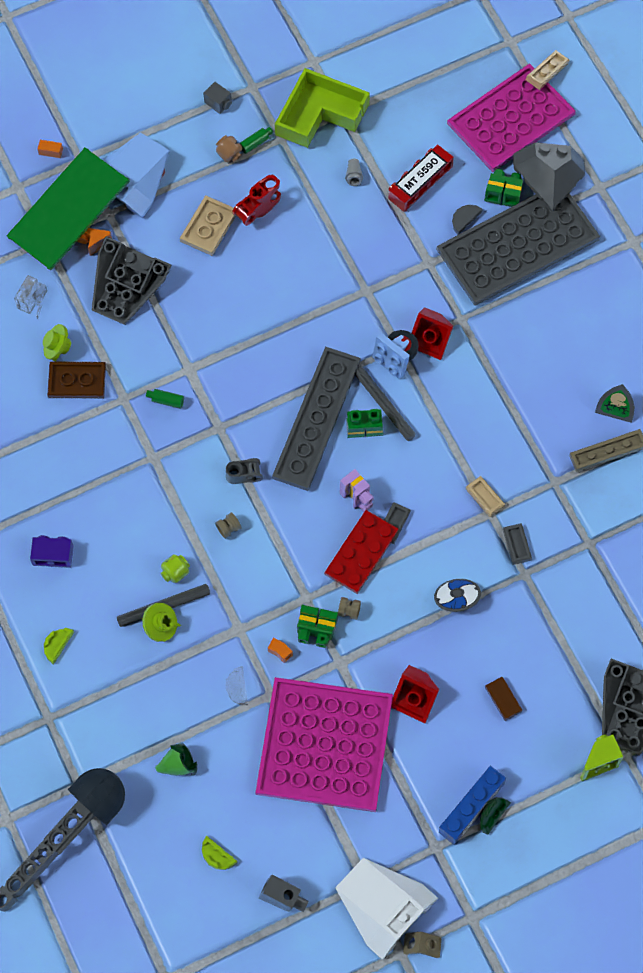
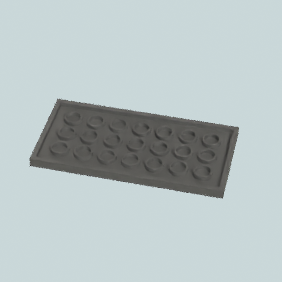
(516, 245)

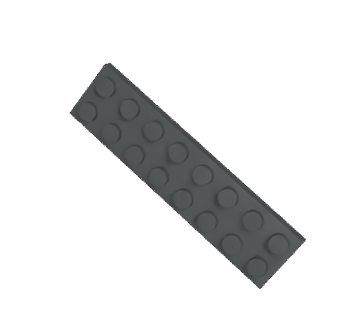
(316, 418)

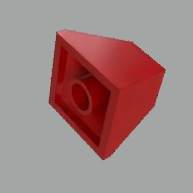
(432, 332)
(415, 694)

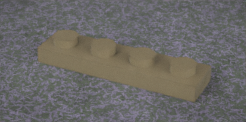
(607, 450)

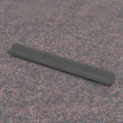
(384, 403)
(173, 601)

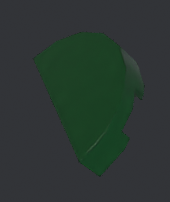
(492, 812)

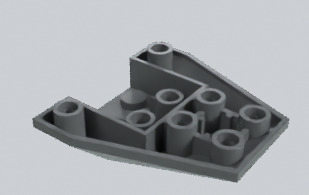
(125, 280)
(623, 705)

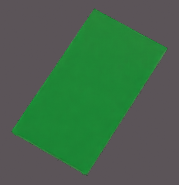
(68, 208)

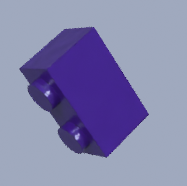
(51, 551)

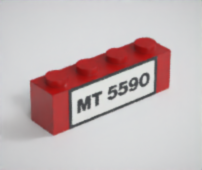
(420, 177)

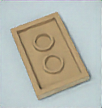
(208, 225)

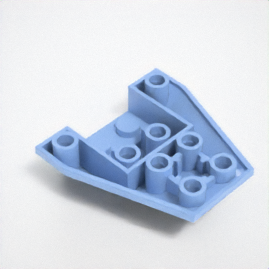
(143, 164)

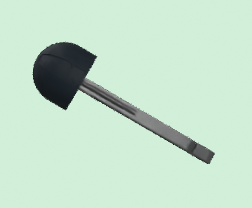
(98, 795)

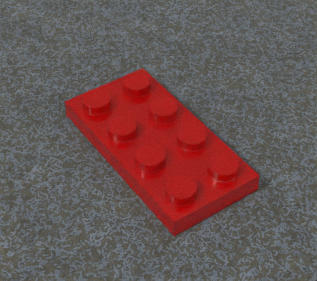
(361, 551)

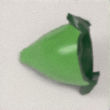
(177, 761)

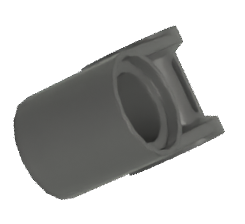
(245, 471)

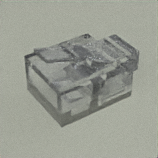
(29, 294)

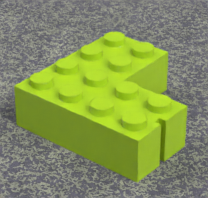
(319, 99)

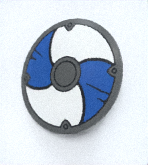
(457, 595)

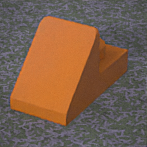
(95, 239)

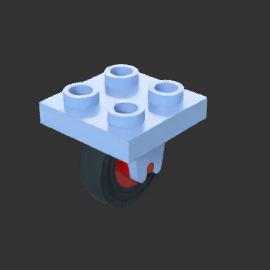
(395, 351)

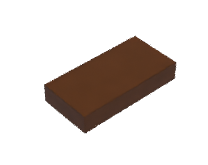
(503, 698)

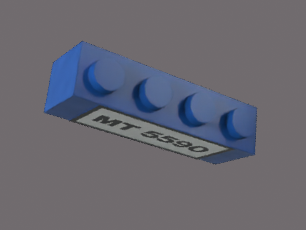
(472, 805)

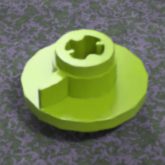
(56, 342)
(160, 622)

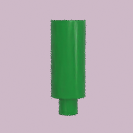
(255, 139)
(166, 398)

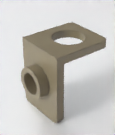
(424, 944)

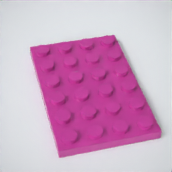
(510, 118)

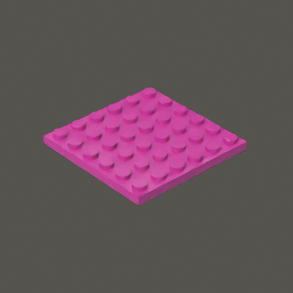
(324, 744)

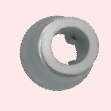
(354, 174)

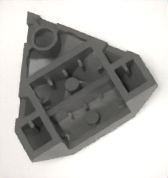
(549, 170)

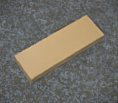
(547, 69)

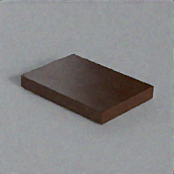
(77, 380)

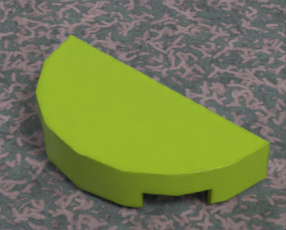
(56, 642)
(216, 856)

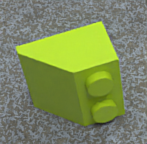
(603, 757)

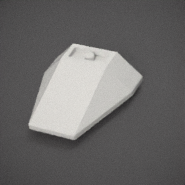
(382, 904)

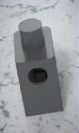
(274, 892)

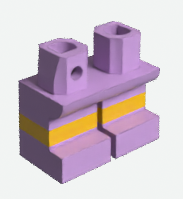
(357, 489)

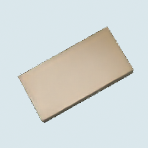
(485, 496)

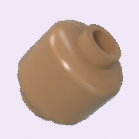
(229, 148)

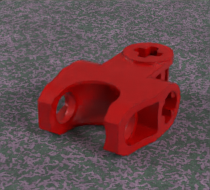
(258, 201)

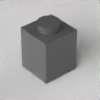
(217, 98)

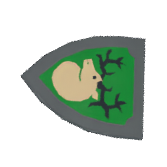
(617, 404)

